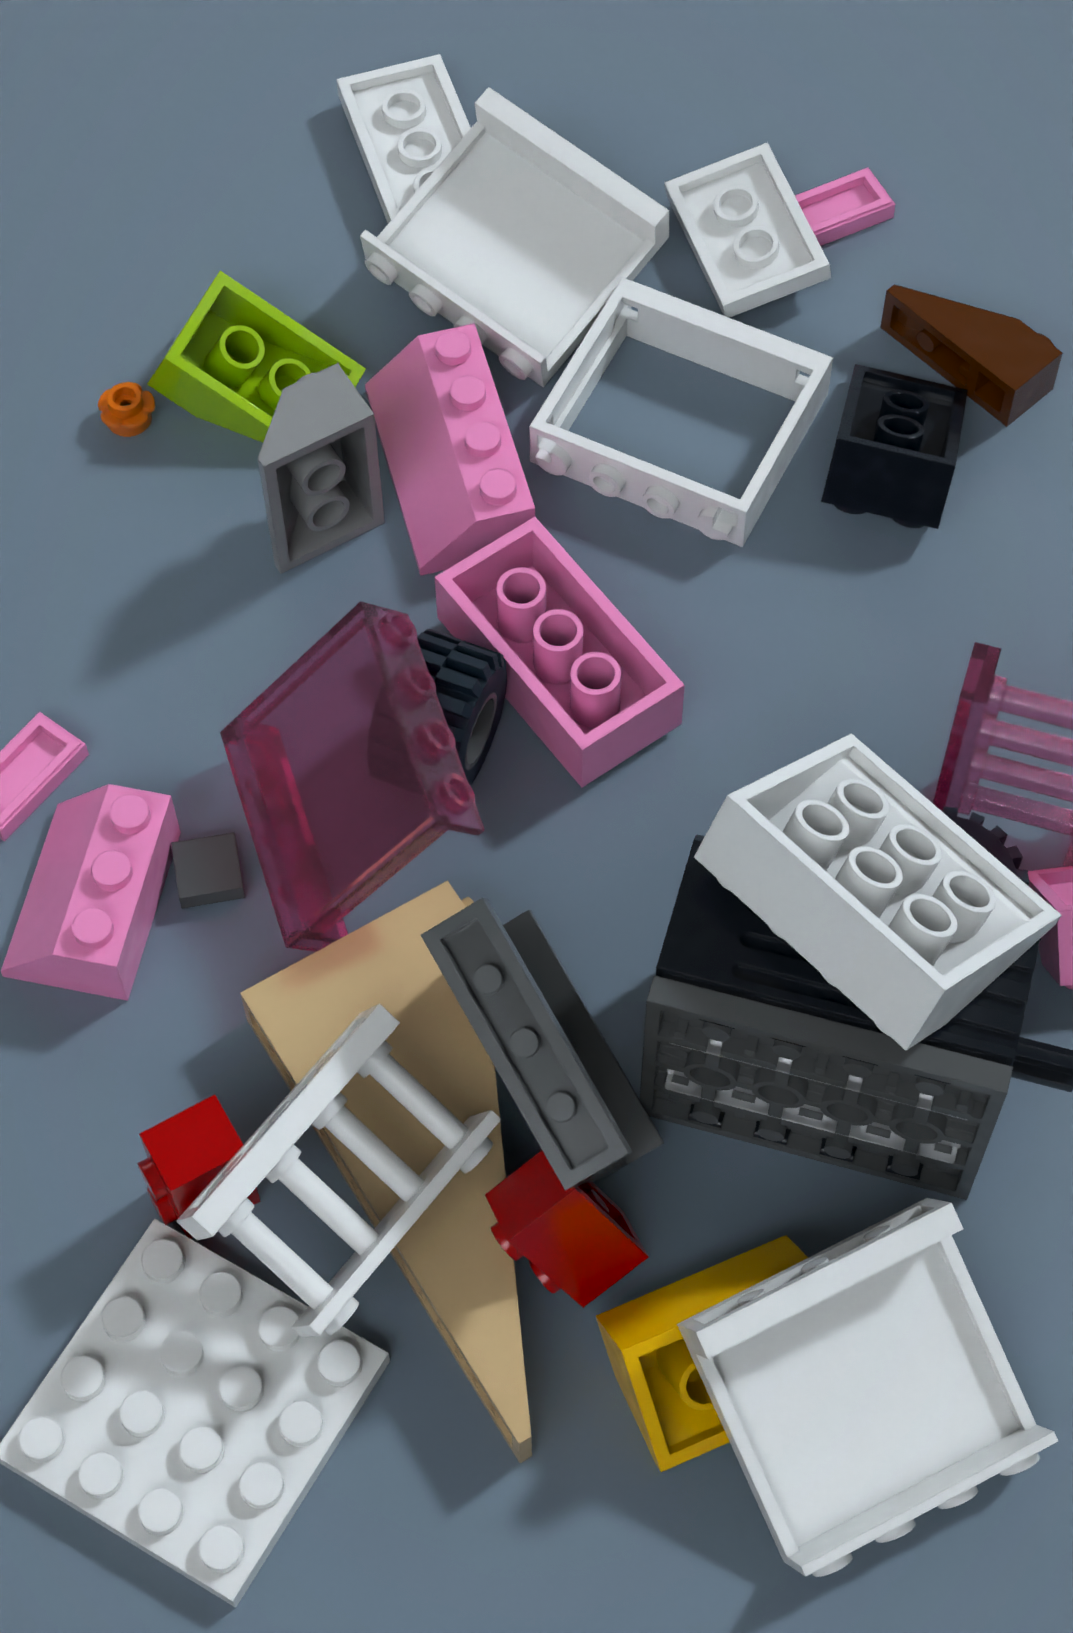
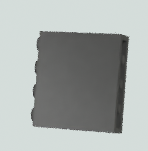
(543, 1043)

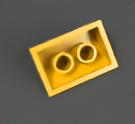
(656, 1364)

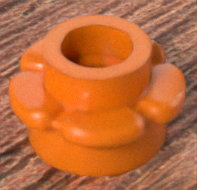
(128, 419)

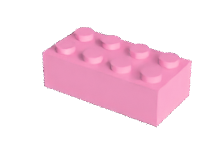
(567, 650)

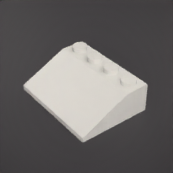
(874, 887)

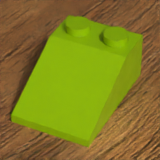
(239, 358)

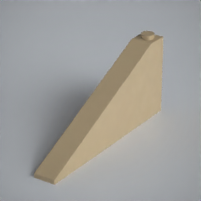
(450, 1249)

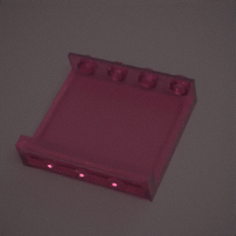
(346, 772)

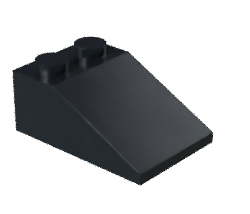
(896, 447)

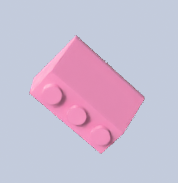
(95, 892)

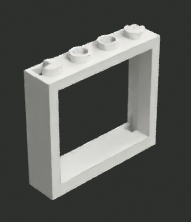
(708, 341)

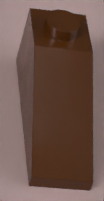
(974, 349)

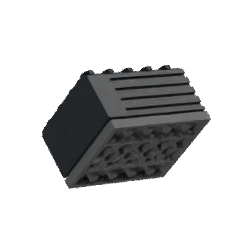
(779, 1058)

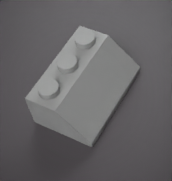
(319, 468)

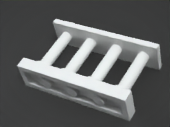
(272, 1155)

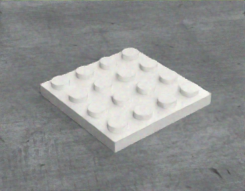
(192, 1411)

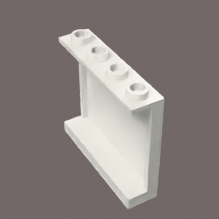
(518, 239)
(864, 1388)

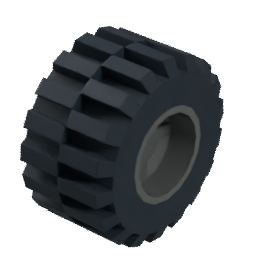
(470, 692)

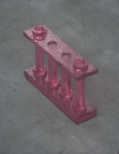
(977, 728)

